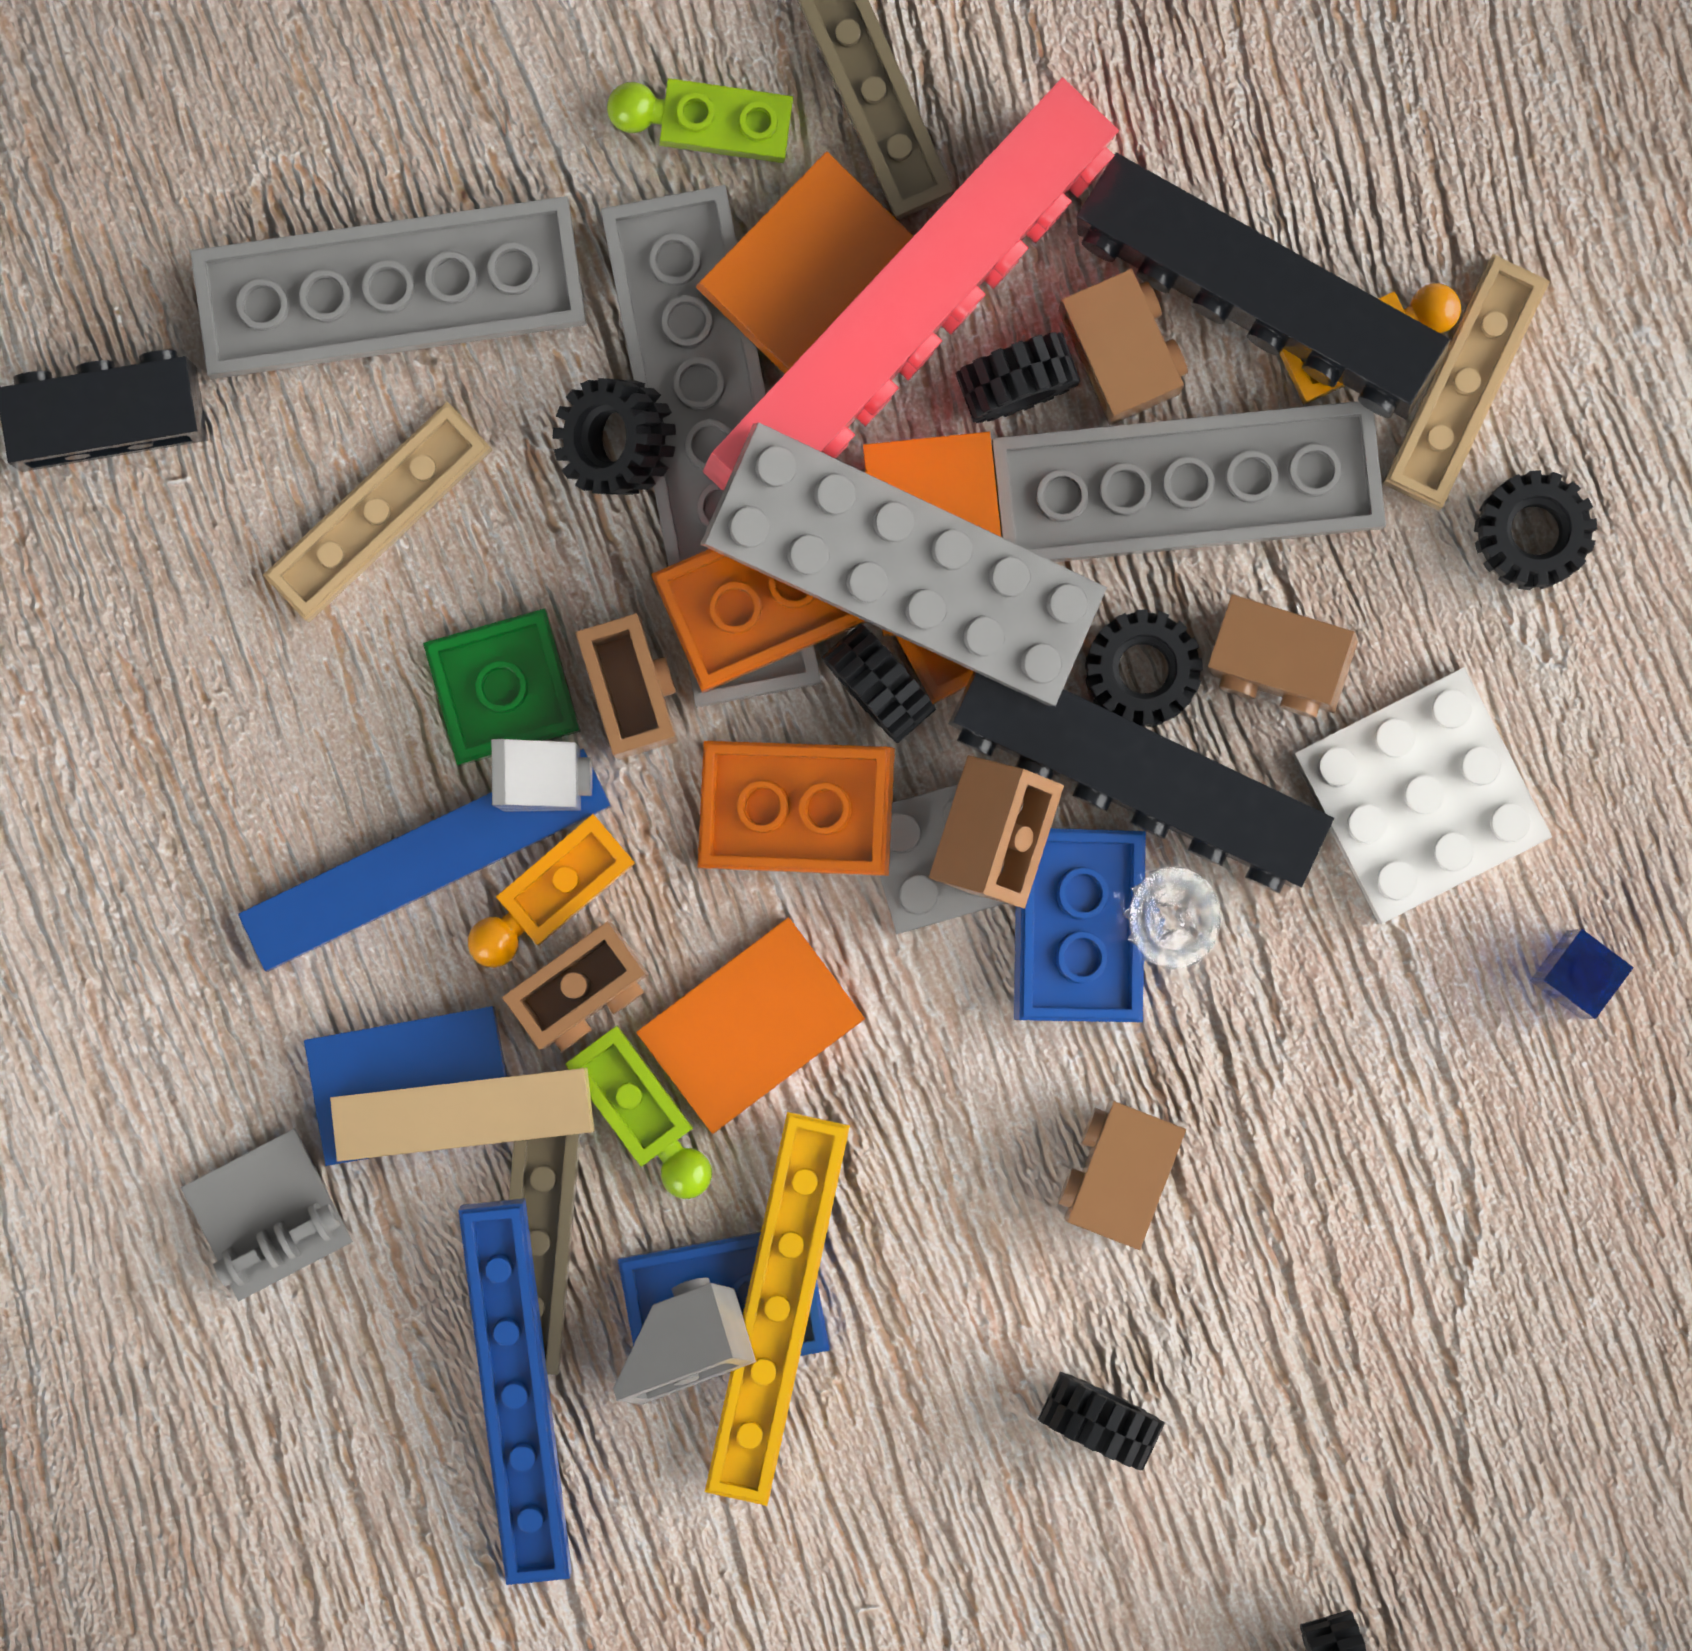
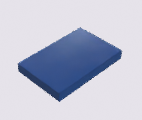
(1074, 932)
(401, 1056)
(725, 1261)

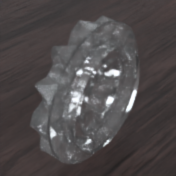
(1196, 911)

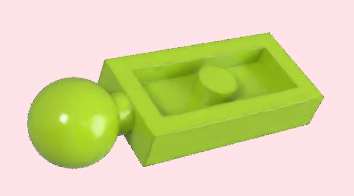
(707, 118)
(642, 1112)

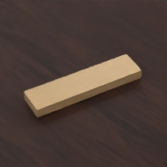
(1466, 382)
(377, 512)
(462, 1114)

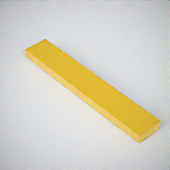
(778, 1307)

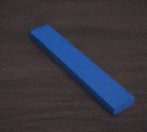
(401, 874)
(515, 1391)

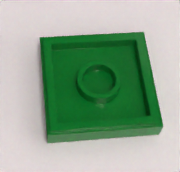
(501, 685)

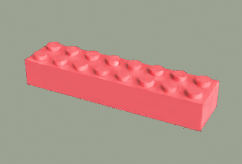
(933, 279)

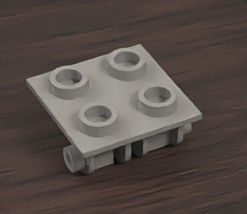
(266, 1215)

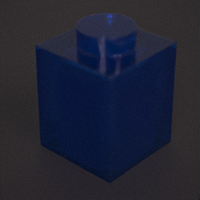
(1581, 974)

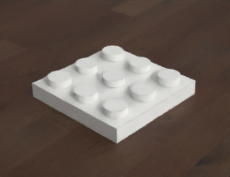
(1422, 795)

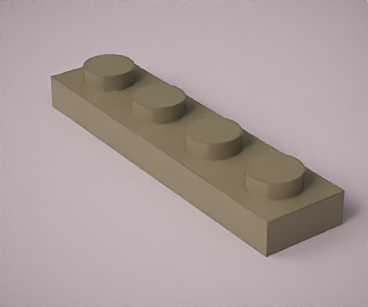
(878, 104)
(547, 1178)

